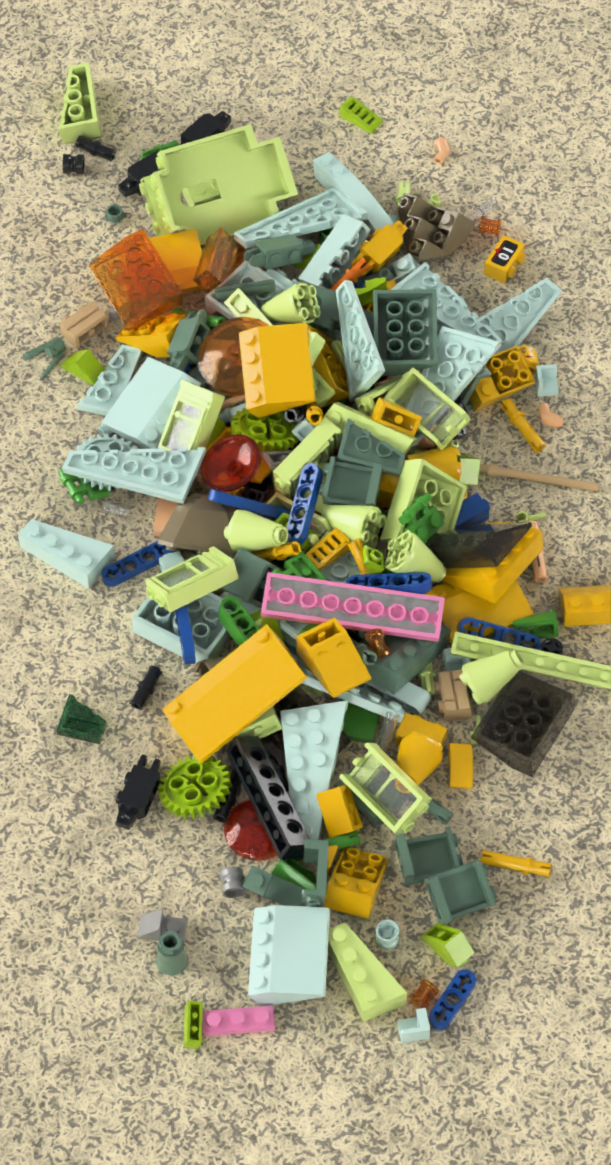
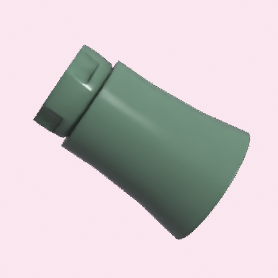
(171, 954)

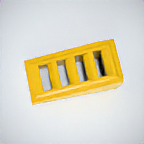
(337, 541)

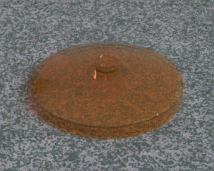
(221, 355)

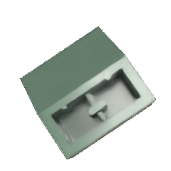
(252, 577)

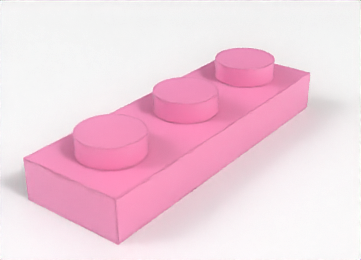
(238, 1020)

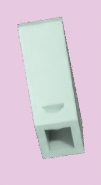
(397, 270)

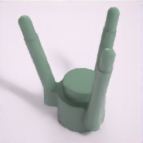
(52, 348)

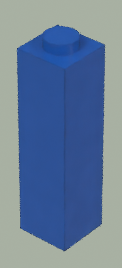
(473, 511)

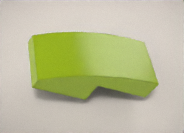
(366, 294)
(374, 561)

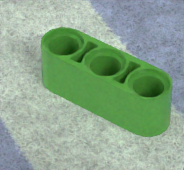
(237, 618)

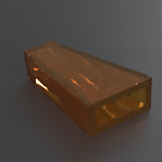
(218, 260)

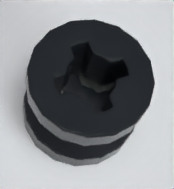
(552, 645)

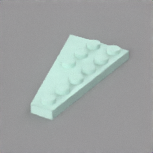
(303, 218)
(451, 309)
(521, 313)
(459, 361)

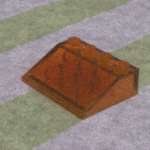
(136, 280)

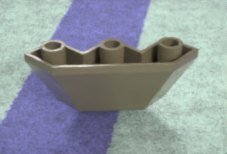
(431, 229)
(198, 526)

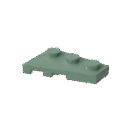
(364, 449)

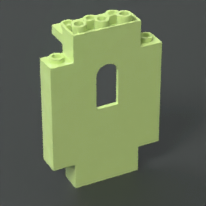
(247, 175)

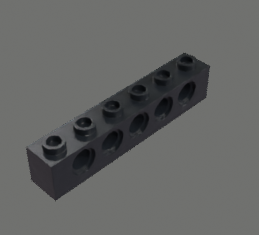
(268, 797)

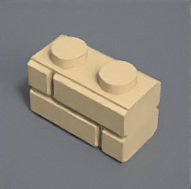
(83, 324)
(454, 696)

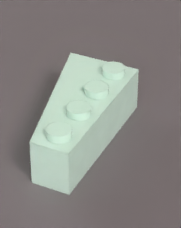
(336, 253)
(67, 551)

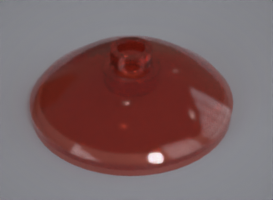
(231, 463)
(245, 836)

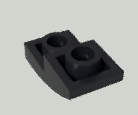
(257, 491)

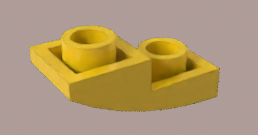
(460, 766)

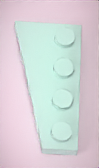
(112, 381)

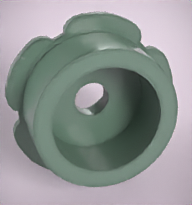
(114, 209)

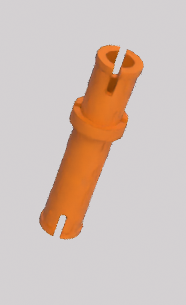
(352, 274)

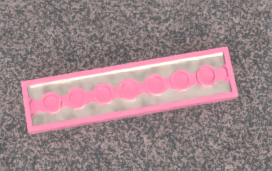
(353, 606)

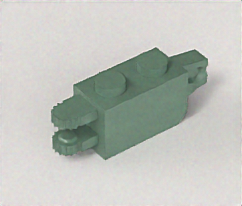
(279, 251)
(188, 339)

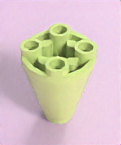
(293, 305)
(356, 522)
(254, 532)
(411, 555)
(490, 674)

